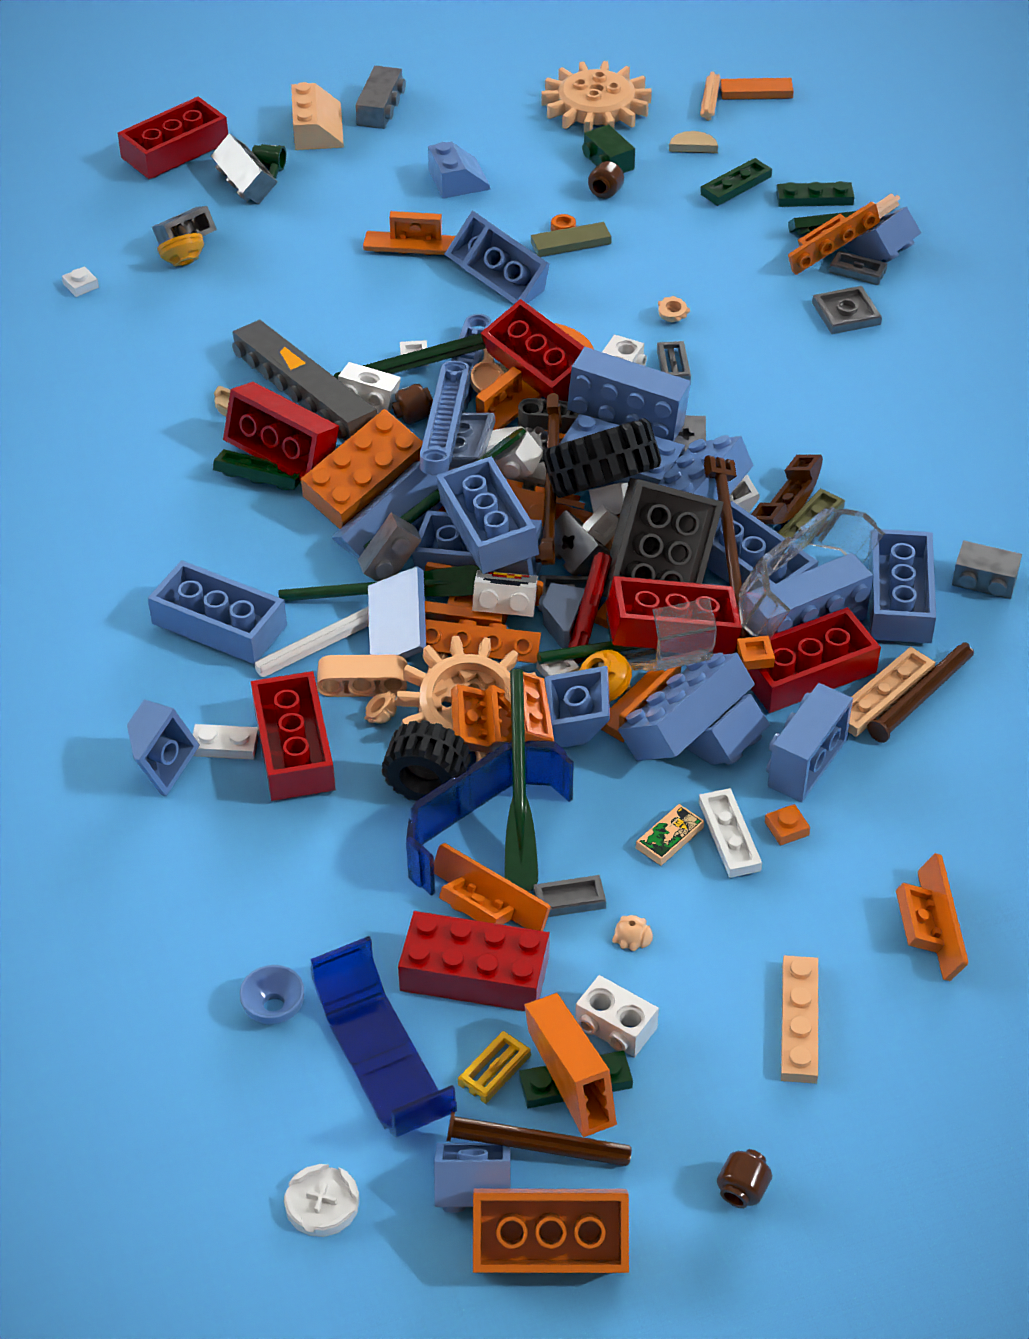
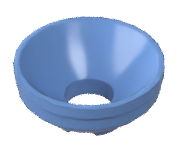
(272, 983)

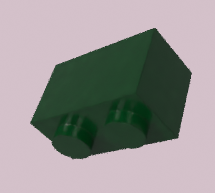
(608, 145)

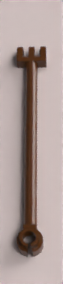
(722, 472)
(547, 544)

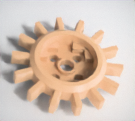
(596, 97)
(461, 669)

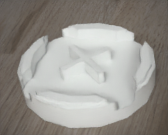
(321, 1200)

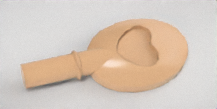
(485, 373)

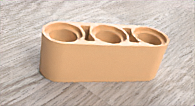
(360, 675)

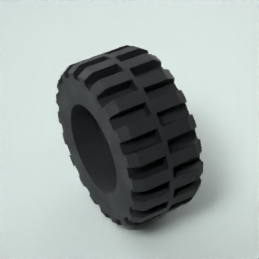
(601, 458)

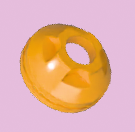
(182, 249)
(618, 670)

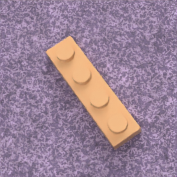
(887, 688)
(799, 1019)

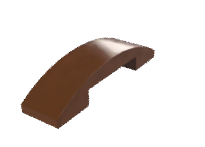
(801, 480)

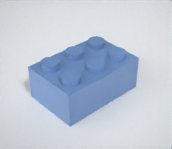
(809, 741)

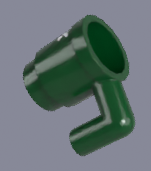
(271, 157)

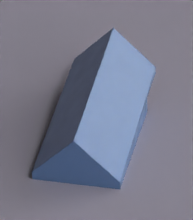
(498, 260)
(397, 498)

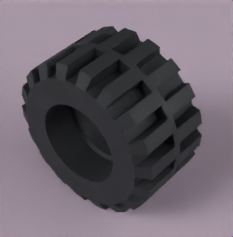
(423, 758)

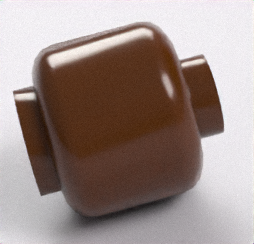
(606, 179)
(412, 403)
(744, 1178)

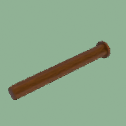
(881, 728)
(538, 1140)

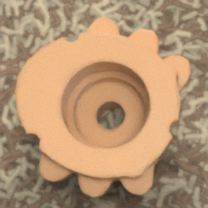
(672, 309)
(381, 708)
(632, 933)

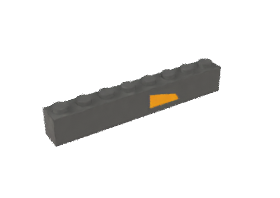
(301, 378)

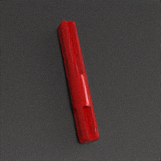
(590, 601)

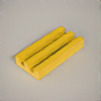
(503, 1076)

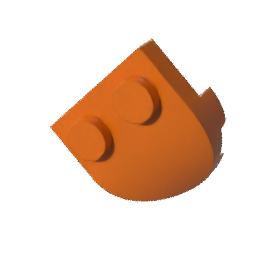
(481, 717)

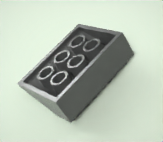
(663, 534)

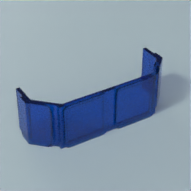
(441, 808)
(376, 1040)

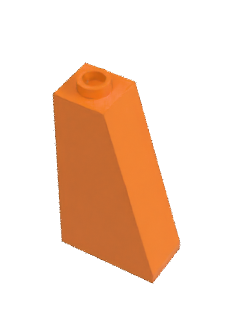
(572, 1063)

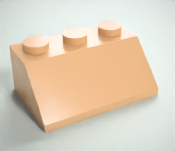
(315, 118)

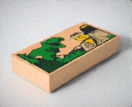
(669, 834)

